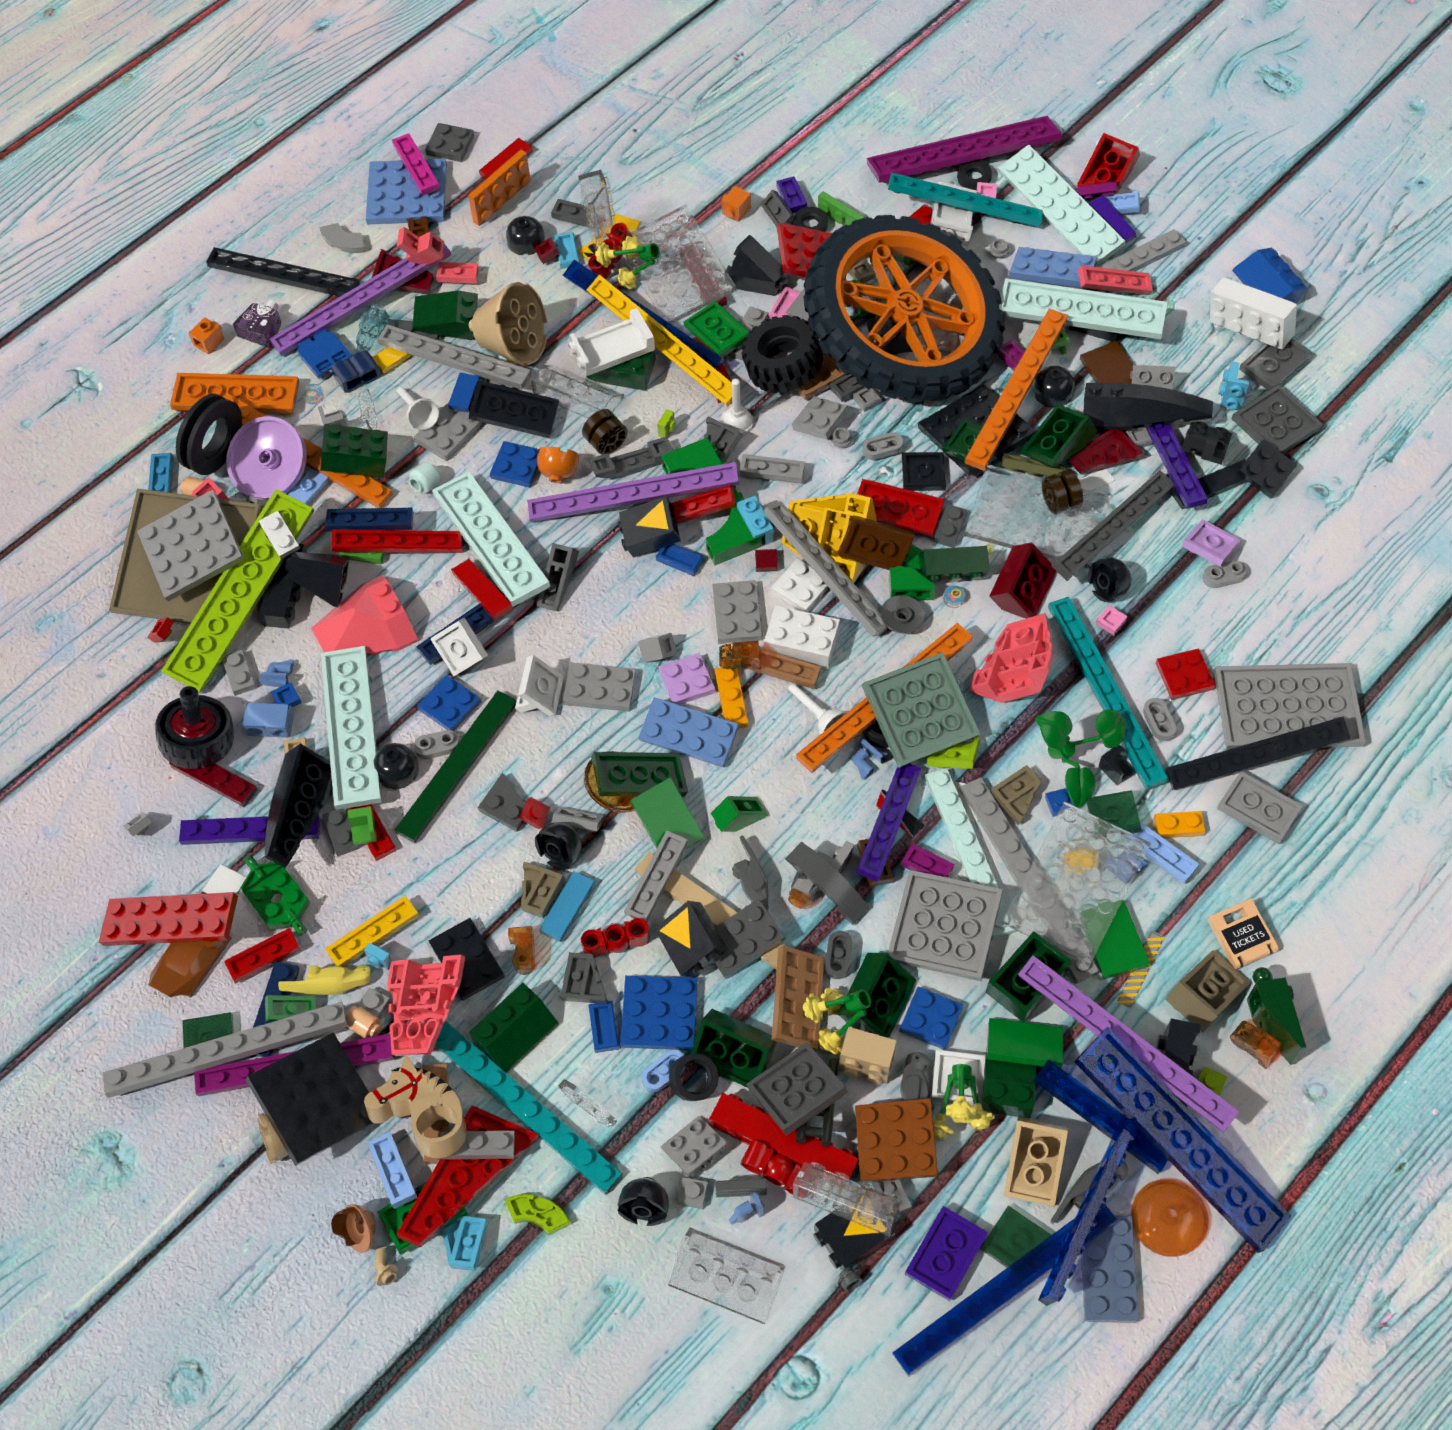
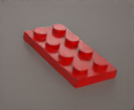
(903, 507)

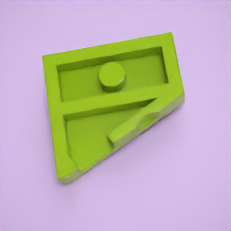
(958, 756)

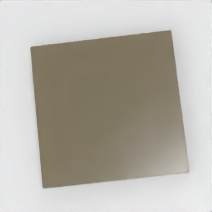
(136, 585)

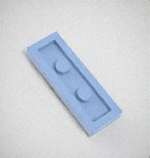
(1168, 856)
(392, 1170)

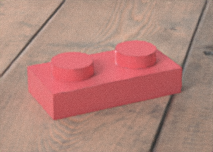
(457, 272)

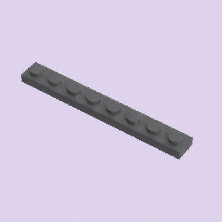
(1113, 525)

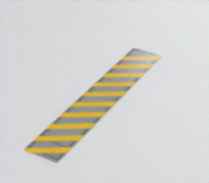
(1137, 977)

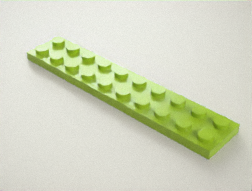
(233, 597)

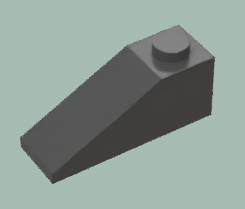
(559, 573)

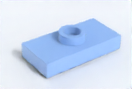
(1125, 202)
(309, 486)

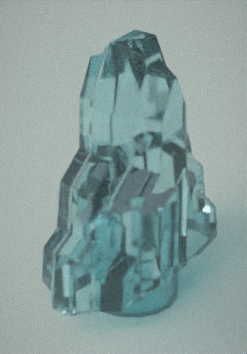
(370, 327)

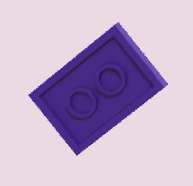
(946, 1253)

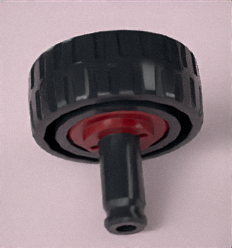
(194, 730)

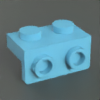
(1233, 389)
(755, 519)

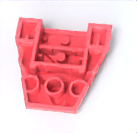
(421, 1002)

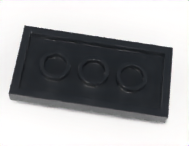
(513, 409)

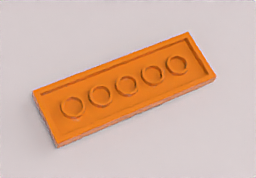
(260, 392)

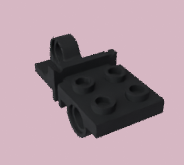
(1206, 439)

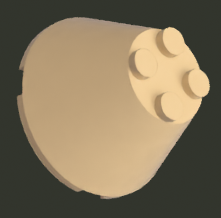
(512, 324)

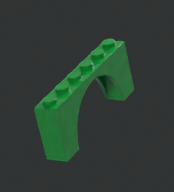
(734, 536)

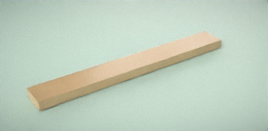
(684, 889)

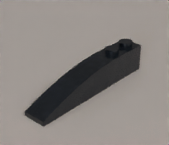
(1126, 405)
(296, 801)

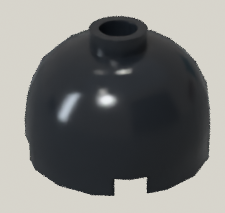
(524, 235)
(1053, 386)
(1109, 578)
(396, 765)
(559, 844)
(643, 1200)

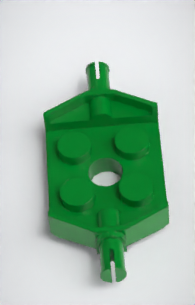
(265, 882)

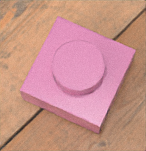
(987, 189)
(1111, 620)

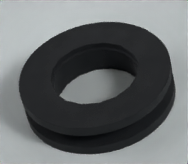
(194, 427)

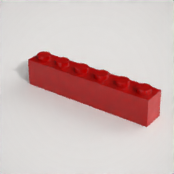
(752, 1123)

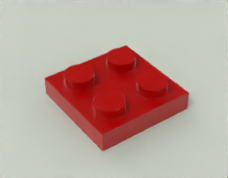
(1185, 674)

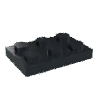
(479, 966)

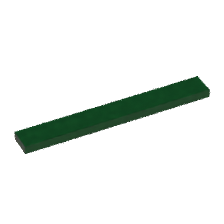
(455, 767)

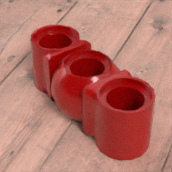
(616, 236)
(626, 933)
(775, 1167)

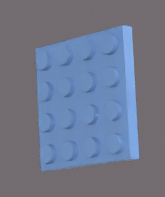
(395, 197)

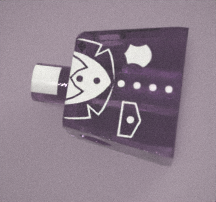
(259, 323)

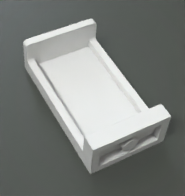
(953, 220)
(612, 344)

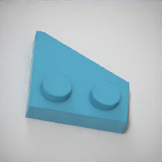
(465, 1242)

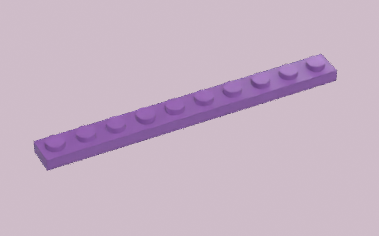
(350, 303)
(633, 492)
(1096, 1019)

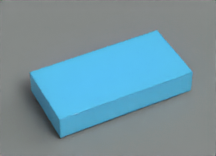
(567, 249)

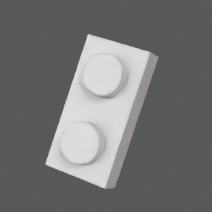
(279, 534)

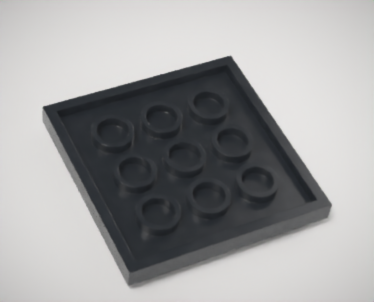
(975, 408)
(312, 1098)

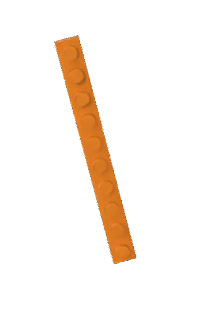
(1016, 389)
(360, 485)
(862, 715)

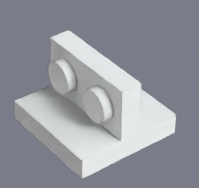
(459, 646)
(539, 687)

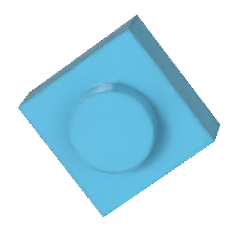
(377, 956)

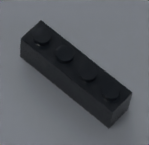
(280, 598)

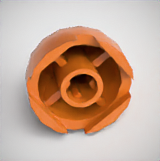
(556, 463)

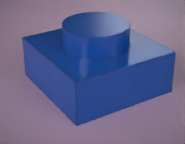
(286, 695)
(1056, 799)

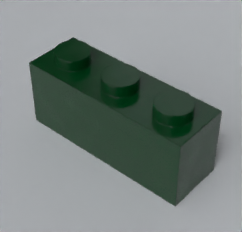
(954, 563)

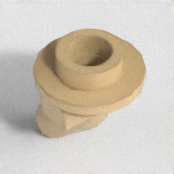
(385, 1273)

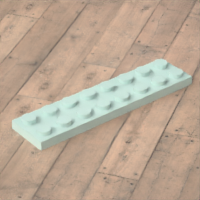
(1061, 205)
(1084, 308)
(491, 539)
(350, 728)

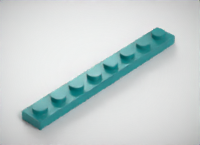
(964, 199)

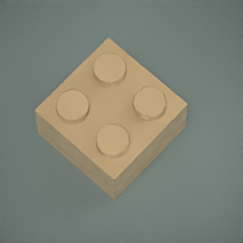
(867, 1056)

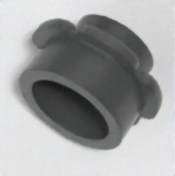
(849, 1279)

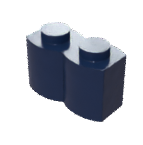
(356, 371)

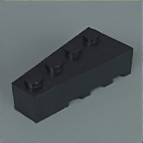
(1178, 1043)

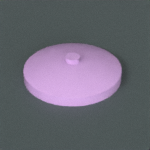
(266, 457)

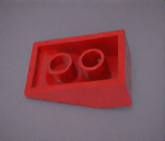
(1110, 162)

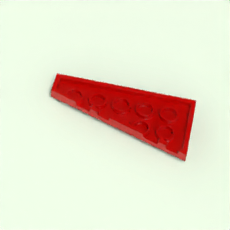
(459, 1181)

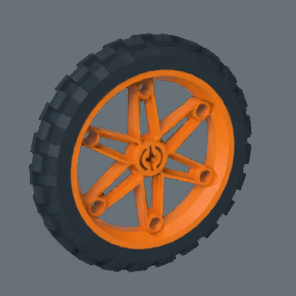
(863, 357)

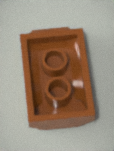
(185, 966)

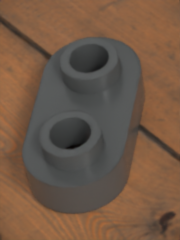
(838, 956)

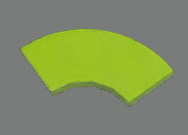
(538, 1211)

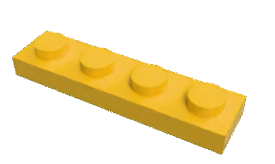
(372, 931)

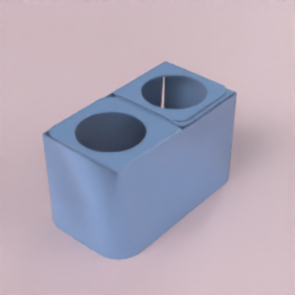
(268, 720)

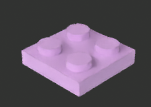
(1211, 542)
(686, 679)

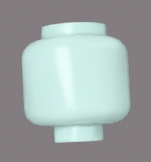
(424, 477)

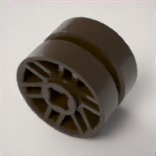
(604, 431)
(1062, 492)

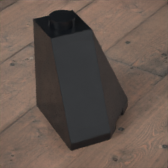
(756, 269)
(320, 574)

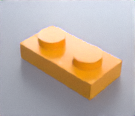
(1179, 824)

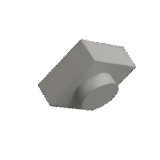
(138, 824)
(374, 1002)
(692, 1193)

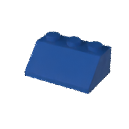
(1270, 274)

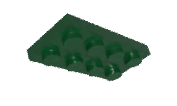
(636, 772)

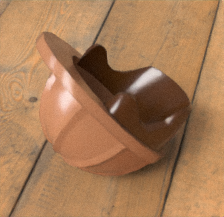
(355, 1226)

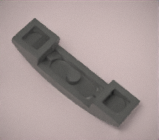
(630, 462)
(829, 881)

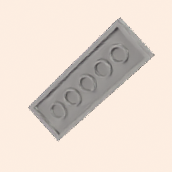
(450, 430)

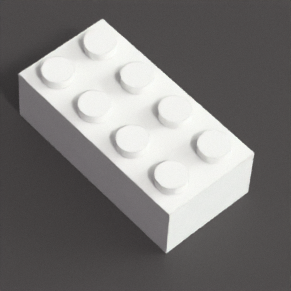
(1253, 313)

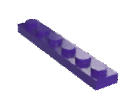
(1177, 465)
(888, 821)
(231, 830)

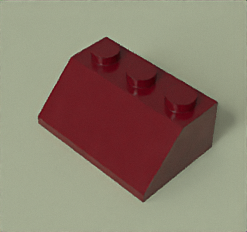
(1023, 581)

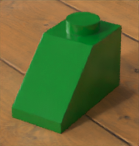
(910, 583)
(737, 813)

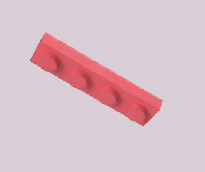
(1115, 280)

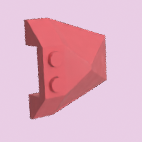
(368, 619)
(1017, 663)

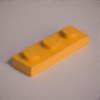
(731, 696)

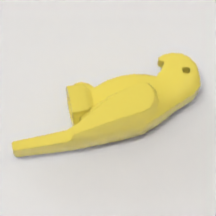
(329, 980)

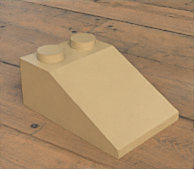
(1036, 1161)

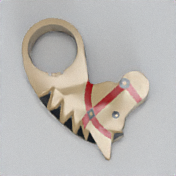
(424, 1098)

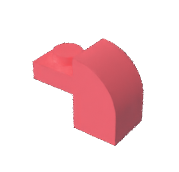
(420, 249)

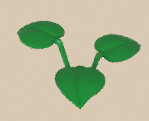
(1056, 727)

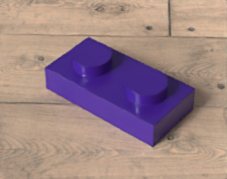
(791, 193)

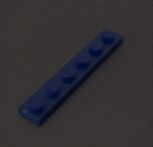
(1096, 1112)

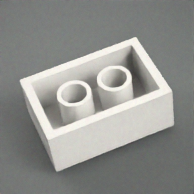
(802, 636)

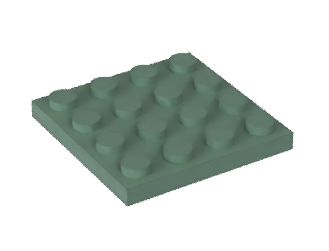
(920, 709)

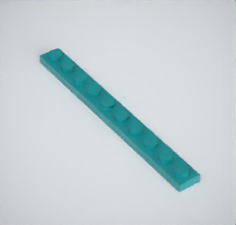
(1107, 691)
(527, 1109)

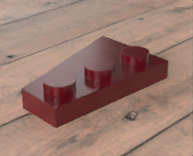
(419, 284)
(1106, 451)

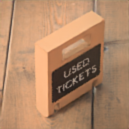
(1244, 938)

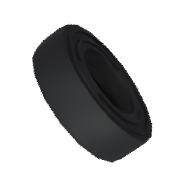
(971, 166)
(811, 213)

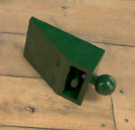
(1275, 1013)

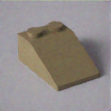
(1207, 990)

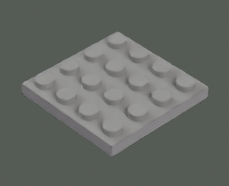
(190, 545)
(945, 925)

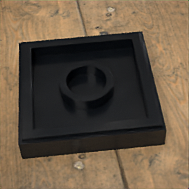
(923, 471)

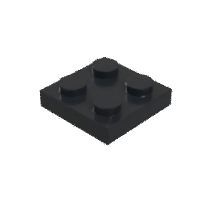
(1266, 468)

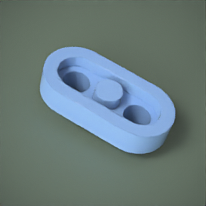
(661, 1070)

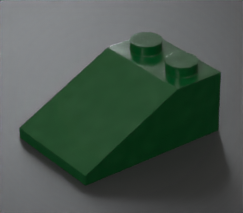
(445, 313)
(1060, 436)
(1008, 1088)

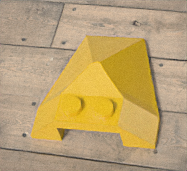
(828, 521)

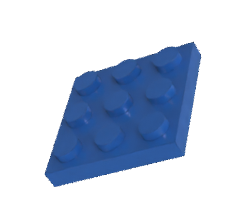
(659, 1012)

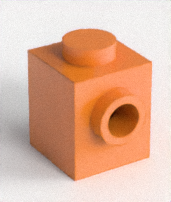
(736, 203)
(206, 335)

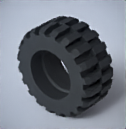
(784, 372)

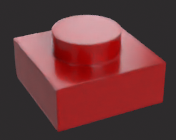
(161, 630)
(534, 813)

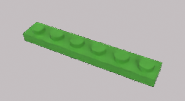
(845, 215)

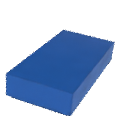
(463, 392)
(680, 559)
(603, 1027)

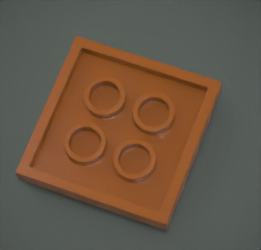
(896, 1140)

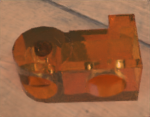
(740, 655)
(524, 954)
(1256, 1043)

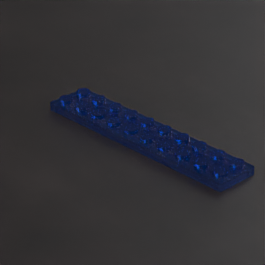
(1183, 1139)

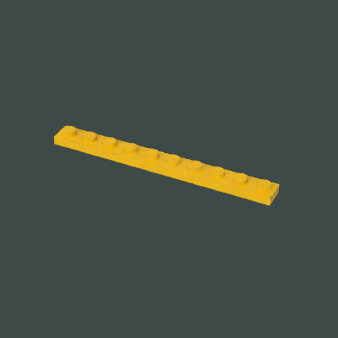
(665, 341)

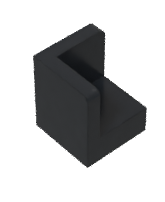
(1114, 766)

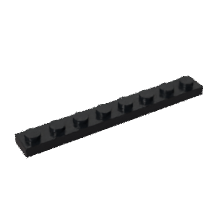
(281, 272)
(1257, 753)

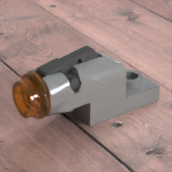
(804, 890)

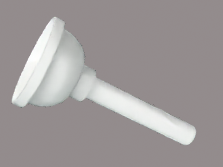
(421, 412)
(737, 415)
(825, 717)

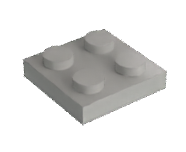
(820, 417)

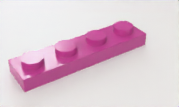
(415, 164)

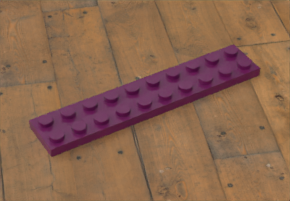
(964, 148)

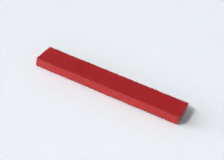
(396, 541)

